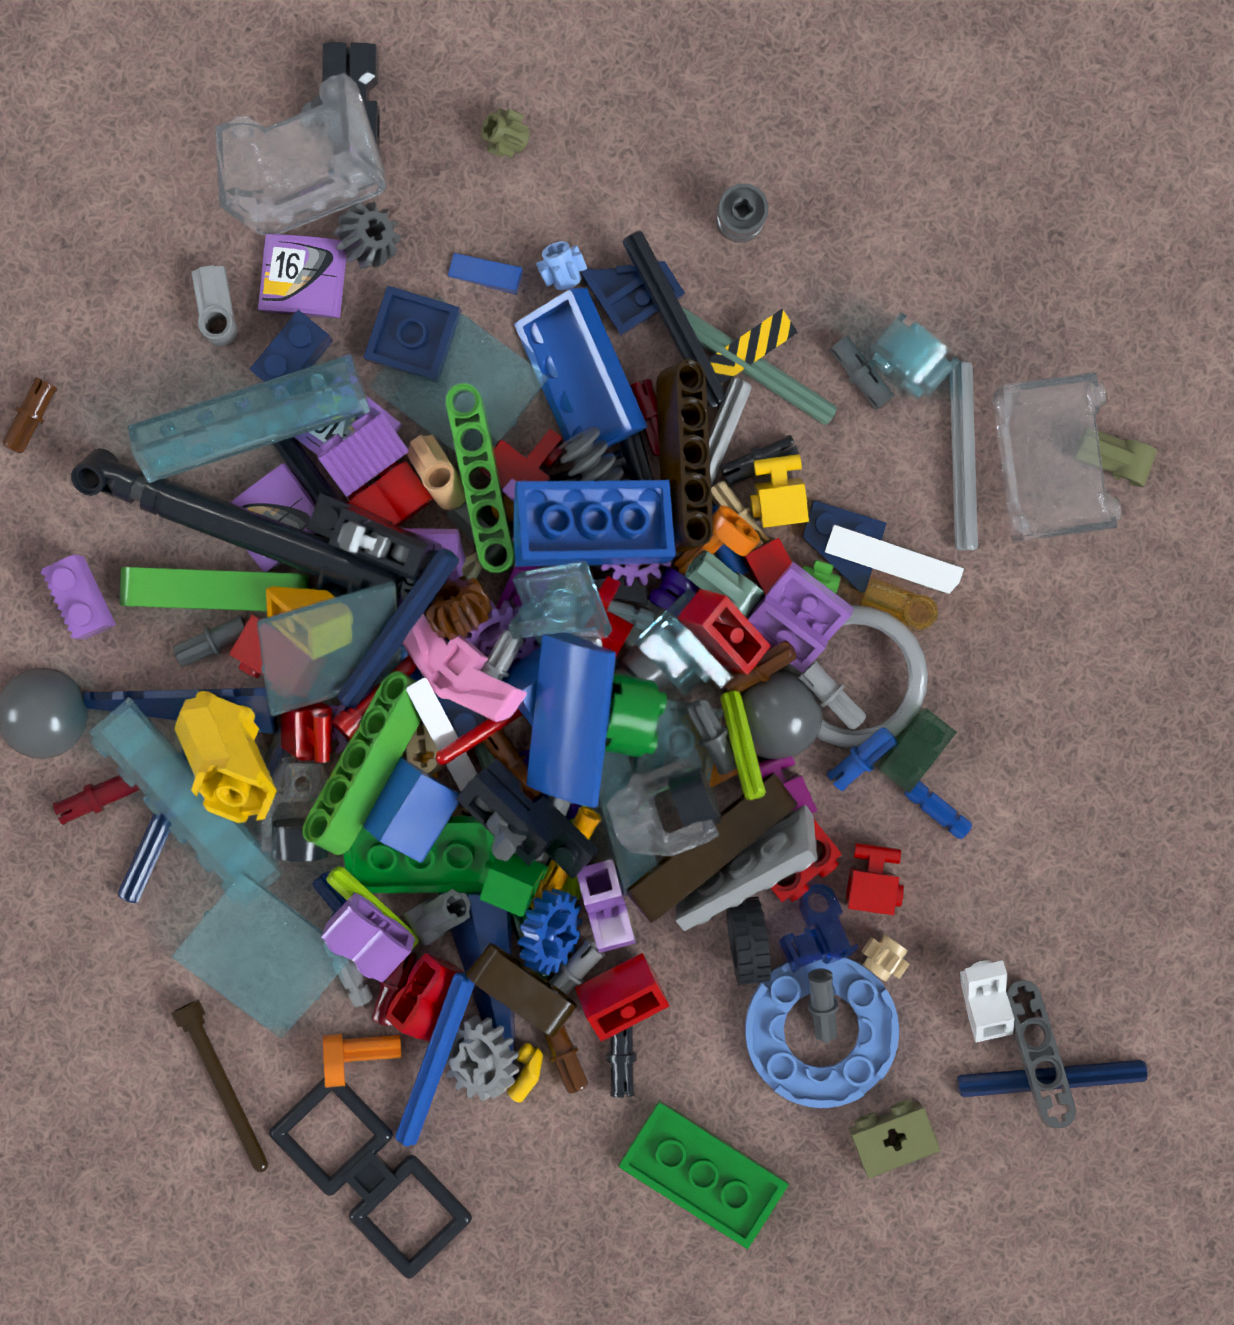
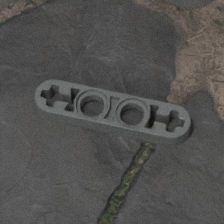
(1046, 1052)

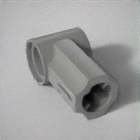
(213, 303)

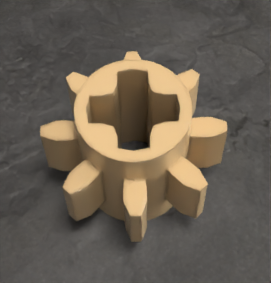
(885, 957)

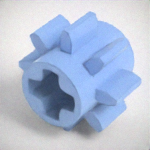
(561, 265)

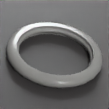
(916, 682)

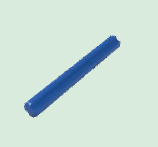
(435, 1059)

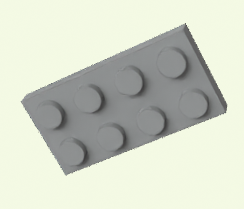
(773, 856)

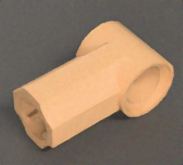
(436, 472)

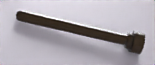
(191, 1020)

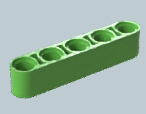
(471, 461)
(202, 588)
(364, 767)

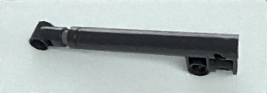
(337, 569)

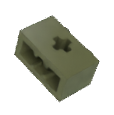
(913, 1141)

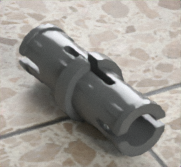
(861, 372)

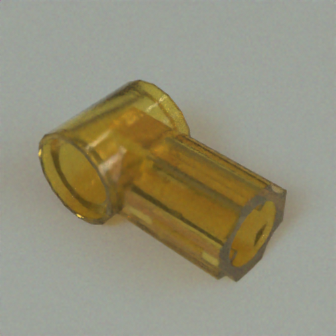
(898, 602)

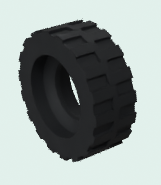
(749, 942)

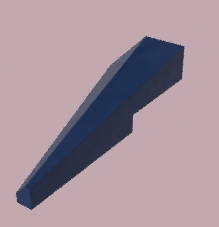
(168, 703)
(471, 937)

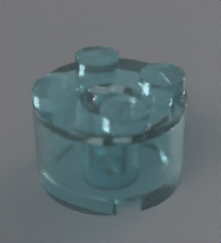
(913, 356)

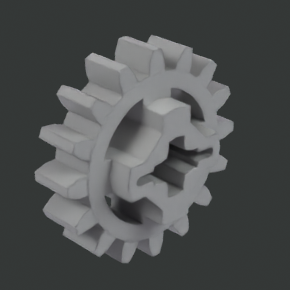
(478, 1056)

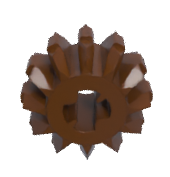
(458, 608)

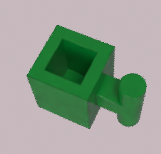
(511, 883)

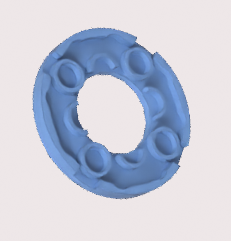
(834, 1083)

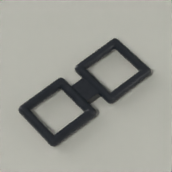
(371, 1177)

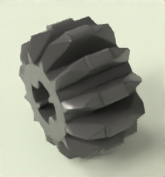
(367, 235)

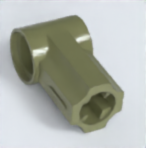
(1126, 458)

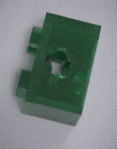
(915, 750)

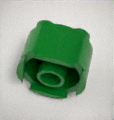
(633, 716)

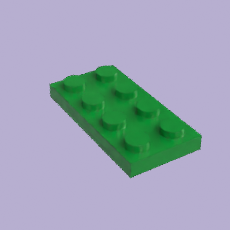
(451, 863)
(703, 1174)

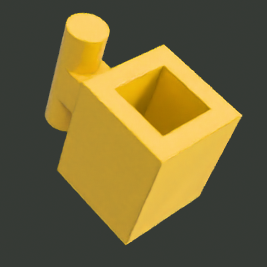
(781, 499)

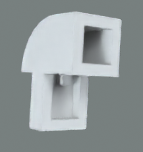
(987, 1000)

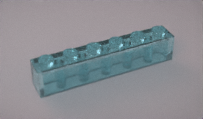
(248, 418)
(167, 781)

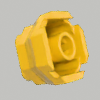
(225, 757)

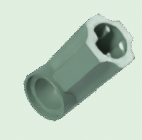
(713, 575)

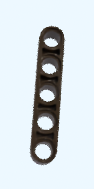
(692, 439)
(681, 874)

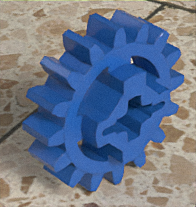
(550, 931)

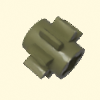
(505, 132)

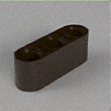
(521, 989)

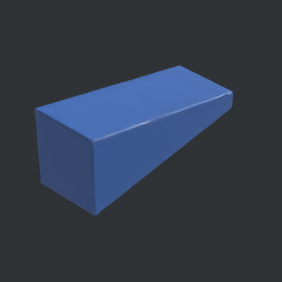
(486, 273)

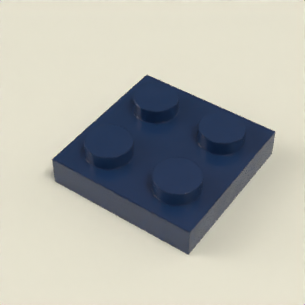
(412, 334)

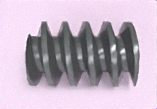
(589, 457)

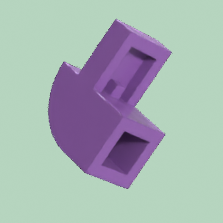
(605, 906)

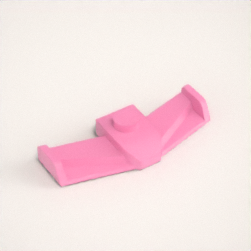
(456, 673)

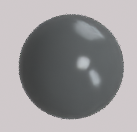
(42, 713)
(782, 715)

